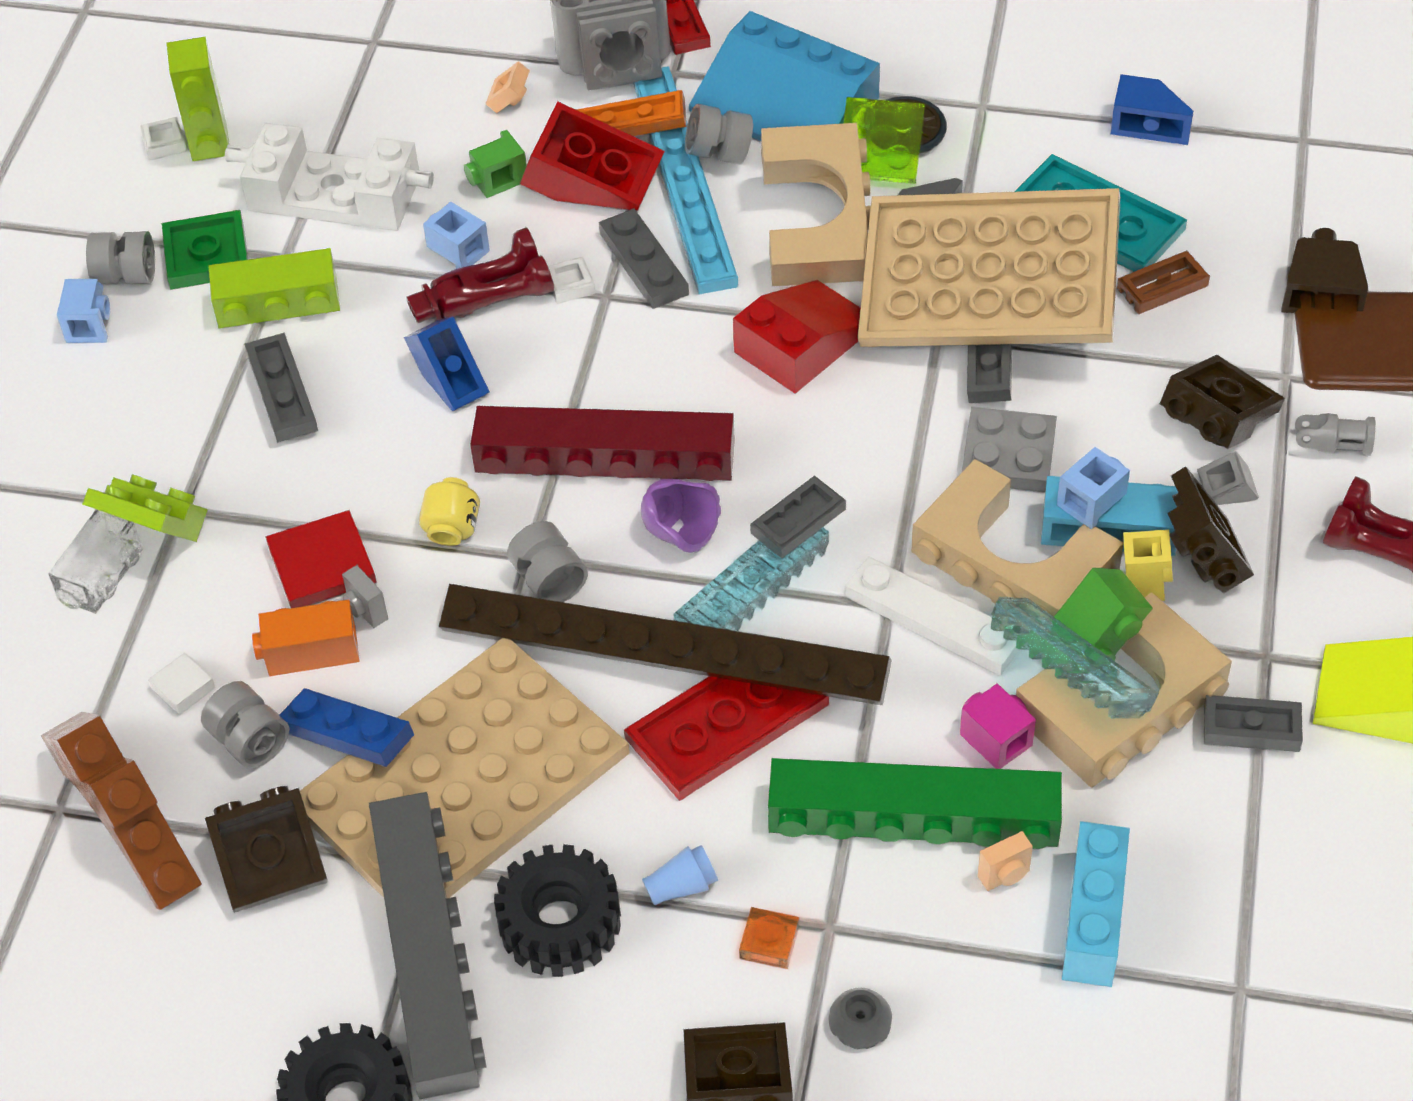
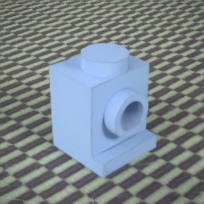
(457, 235)
(83, 311)
(1092, 486)

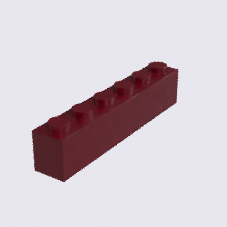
(603, 443)

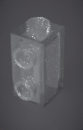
(95, 562)

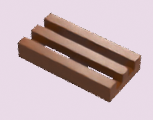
(1167, 286)

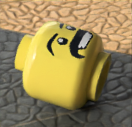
(449, 511)

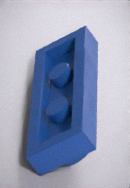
(346, 727)

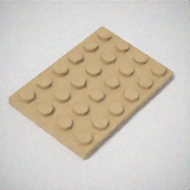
(991, 268)
(490, 749)

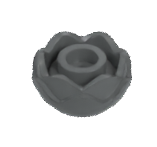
(860, 1032)

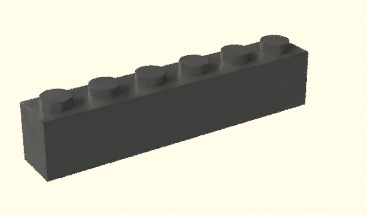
(424, 946)

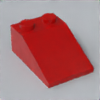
(590, 162)
(796, 332)

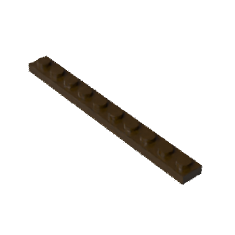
(667, 644)

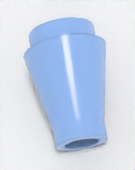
(681, 876)

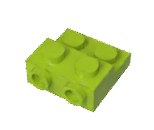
(143, 505)

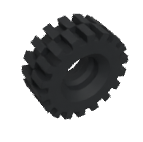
(552, 879)
(344, 1059)

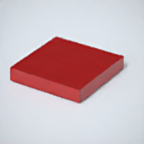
(316, 556)

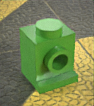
(496, 165)

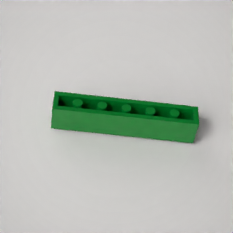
(914, 802)

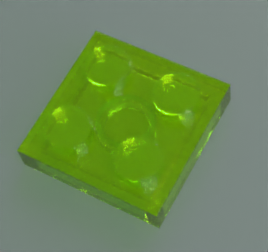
(891, 135)

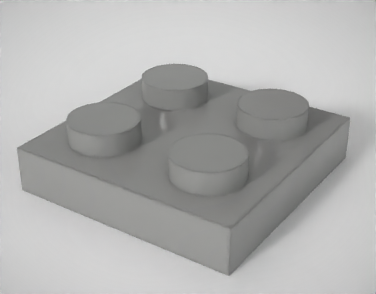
(1012, 445)

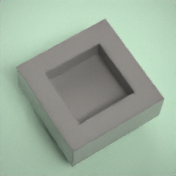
(364, 597)

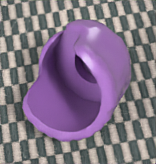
(674, 500)

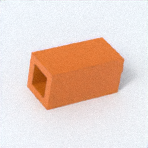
(307, 638)

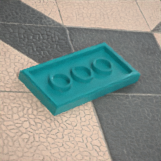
(1143, 226)

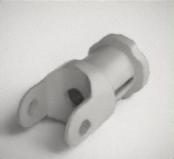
(1332, 433)

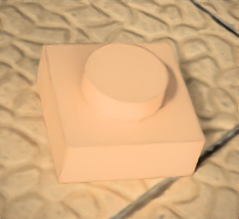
(508, 87)
(1005, 861)

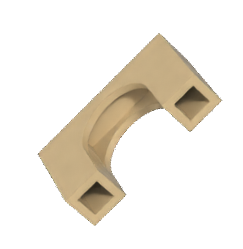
(831, 158)
(951, 535)
(1100, 747)

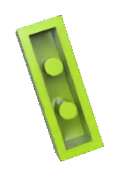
(198, 98)
(274, 288)

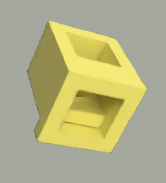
(1148, 560)

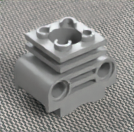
(611, 39)

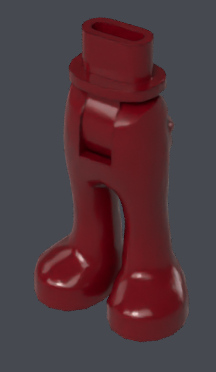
(486, 283)
(1368, 529)

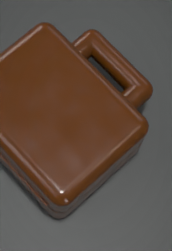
(1355, 347)

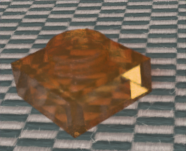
(769, 938)

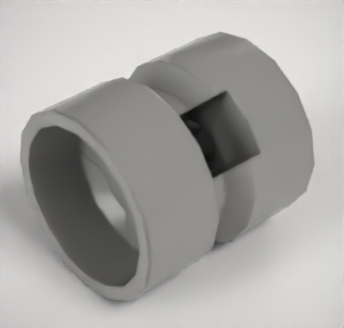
(718, 134)
(124, 257)
(546, 562)
(244, 724)

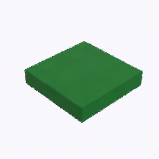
(202, 242)

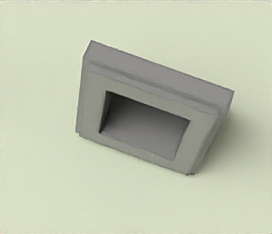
(1228, 480)

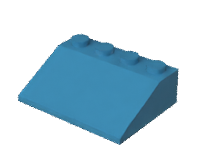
(784, 76)

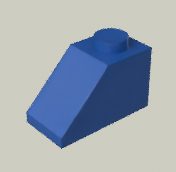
(1150, 111)
(447, 362)

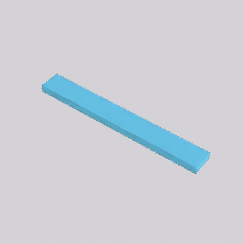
(691, 201)

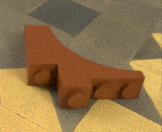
(123, 804)

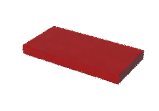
(715, 729)

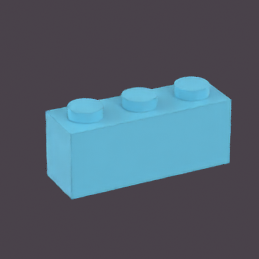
(1140, 509)
(1096, 904)

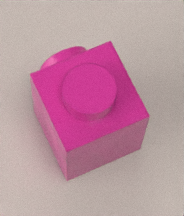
(997, 725)

